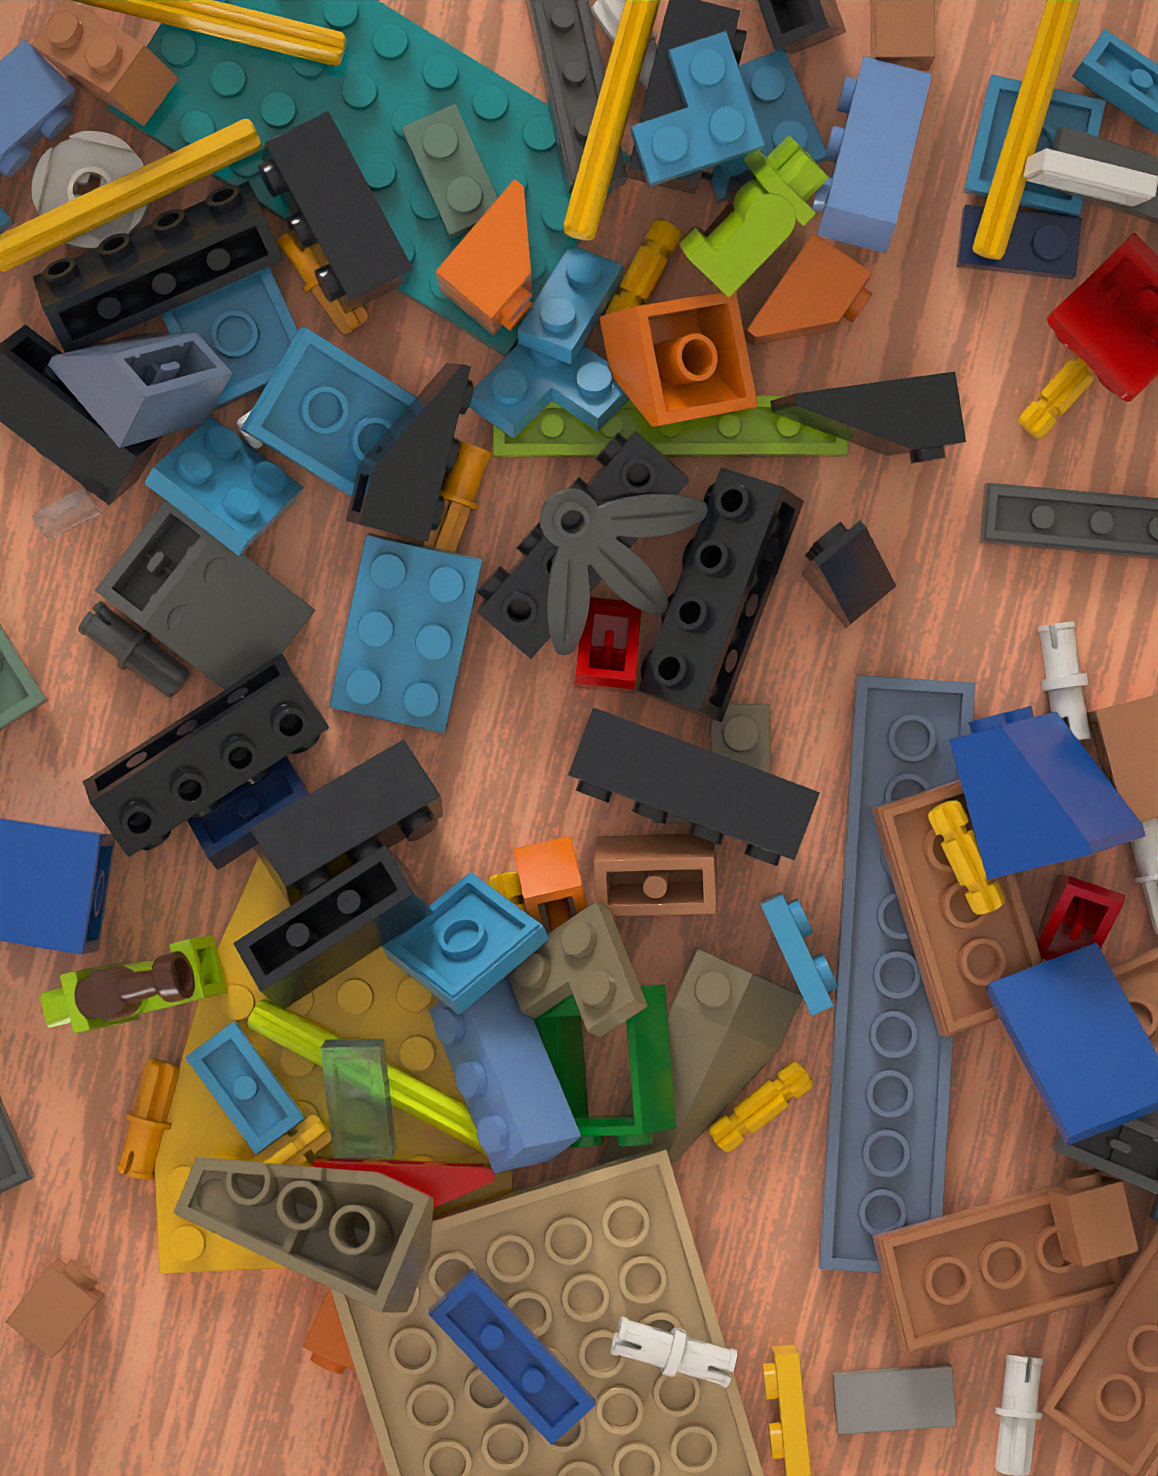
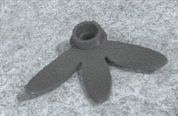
(596, 545)

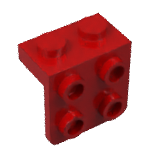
(1115, 319)

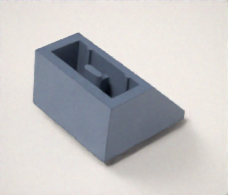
(145, 383)

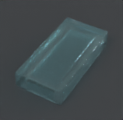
(358, 1098)

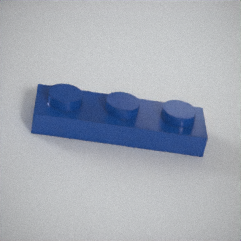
(512, 1356)

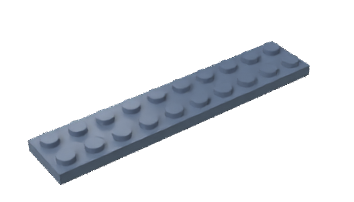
(886, 1051)

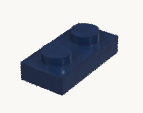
(1036, 247)
(225, 830)

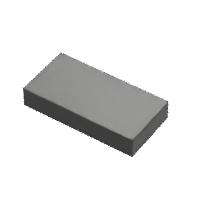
(894, 1399)

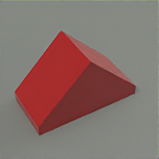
(609, 646)
(1076, 916)

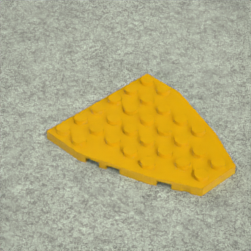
(359, 1003)

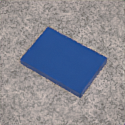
(1079, 1042)

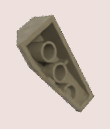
(720, 1037)
(328, 1224)

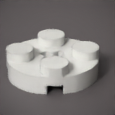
(73, 164)

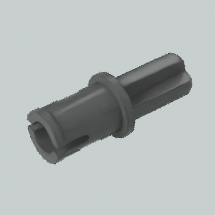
(134, 650)

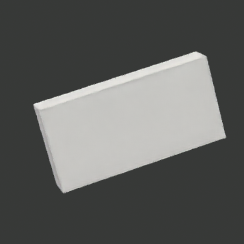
(1090, 177)

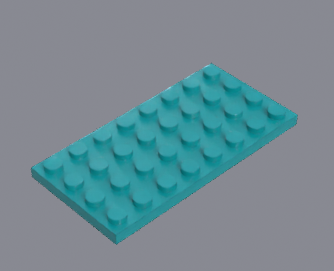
(384, 82)

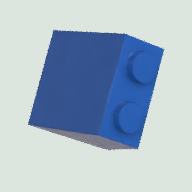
(1037, 793)
(53, 885)

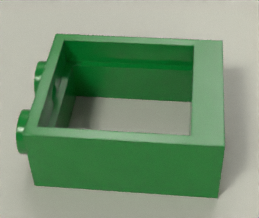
(649, 1069)

